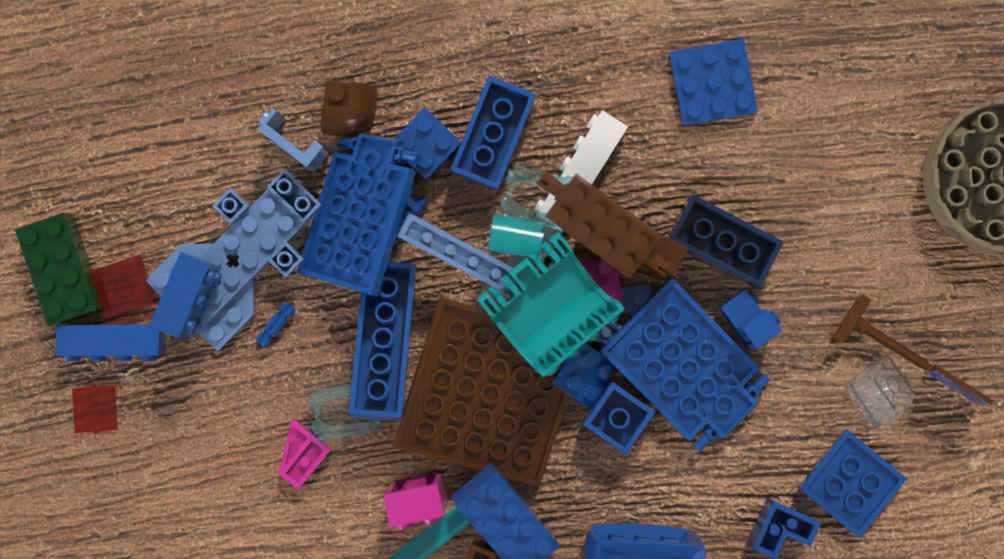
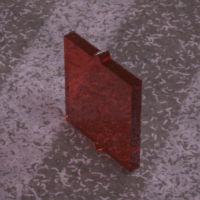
(95, 409)

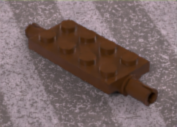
(603, 225)

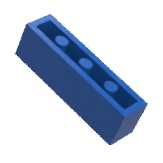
(109, 340)

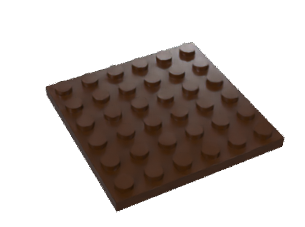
(479, 399)

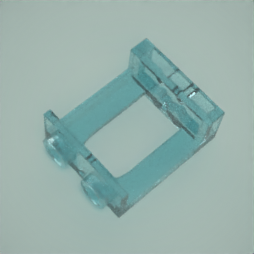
(524, 175)
(326, 432)

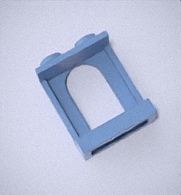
(311, 159)

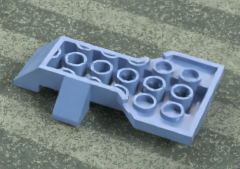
(259, 237)

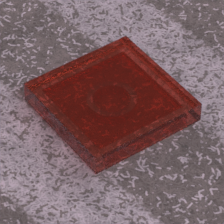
(123, 287)

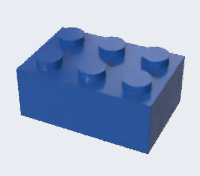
(186, 296)

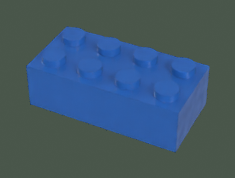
(493, 133)
(504, 517)

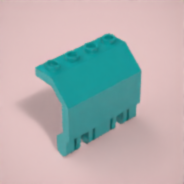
(552, 308)

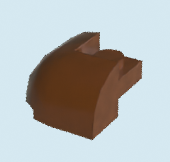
(348, 108)

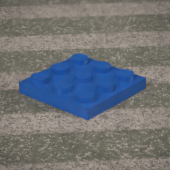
(713, 82)
(852, 483)

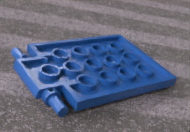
(359, 213)
(685, 365)

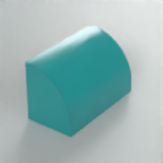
(516, 236)

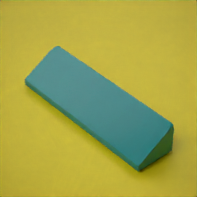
(433, 536)

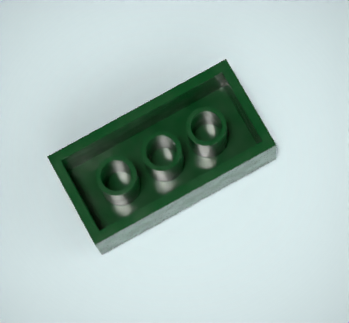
(59, 269)

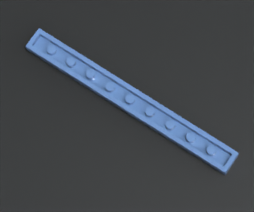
(468, 259)

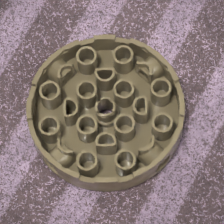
(966, 177)

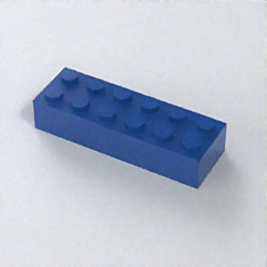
(383, 347)

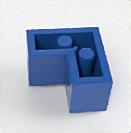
(748, 321)
(778, 522)

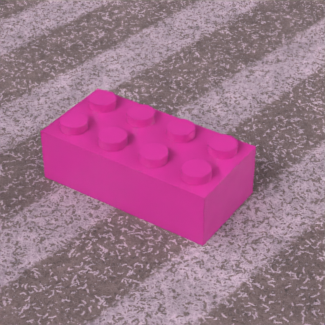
(416, 500)

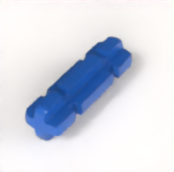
(275, 324)

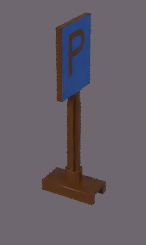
(854, 321)

